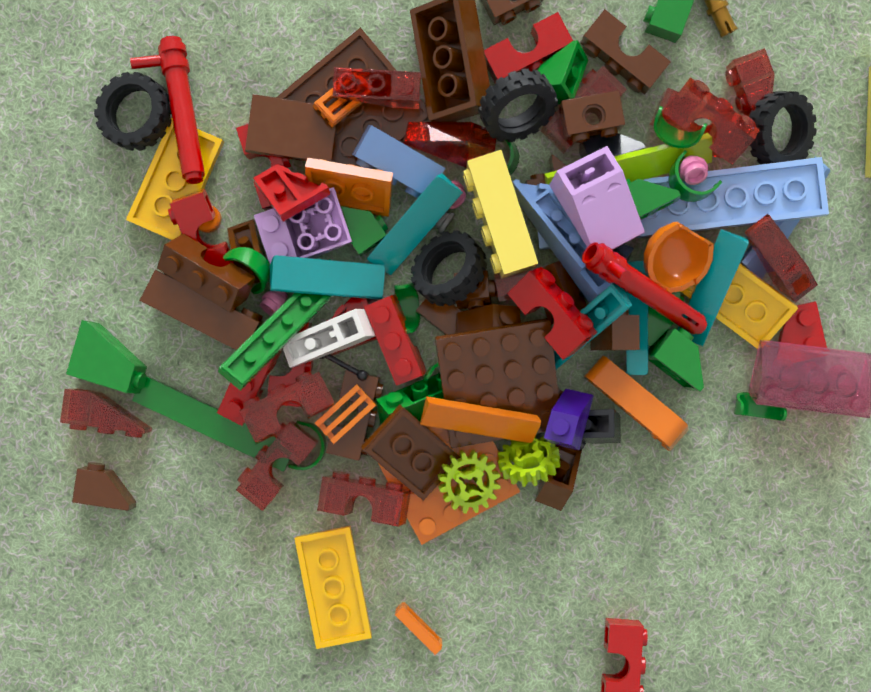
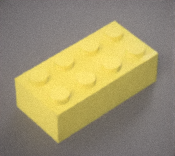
(501, 215)

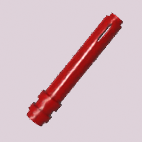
(176, 70)
(615, 269)

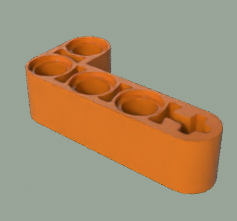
(637, 402)

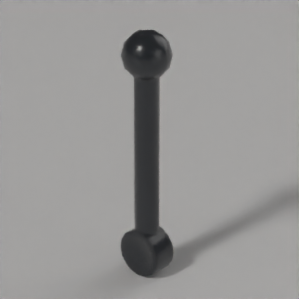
(361, 374)

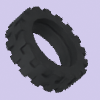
(510, 88)
(114, 94)
(802, 127)
(463, 282)

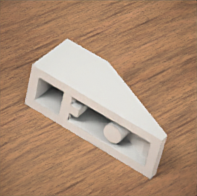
(329, 337)

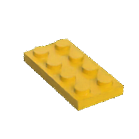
(165, 183)
(752, 307)
(333, 587)

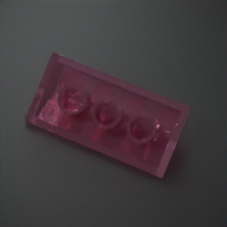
(812, 379)

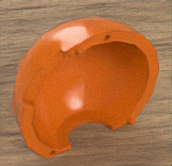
(677, 257)

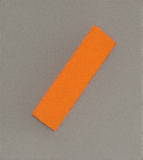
(480, 420)

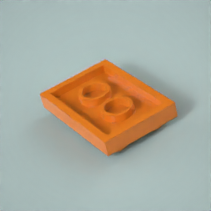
(354, 185)

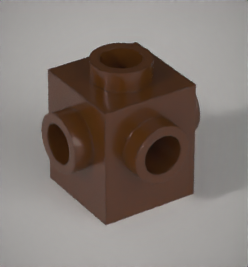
(481, 296)

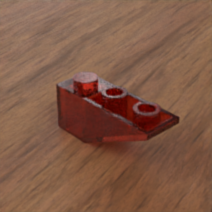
(751, 78)
(378, 87)
(450, 140)
(780, 259)
(95, 409)

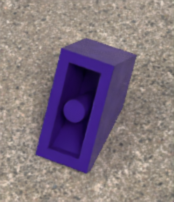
(569, 419)

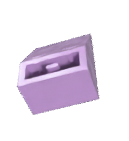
(598, 200)
(306, 234)

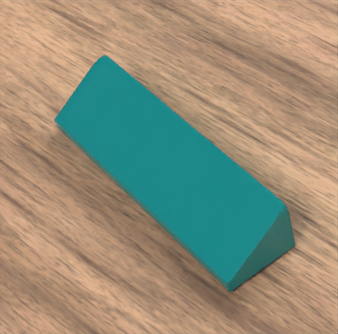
(415, 223)
(326, 277)
(714, 286)
(602, 312)
(638, 359)

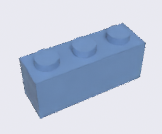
(390, 155)

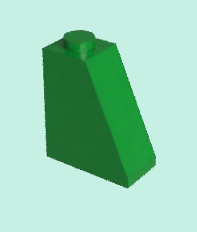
(105, 360)

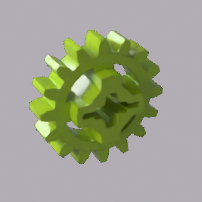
(529, 461)
(463, 491)

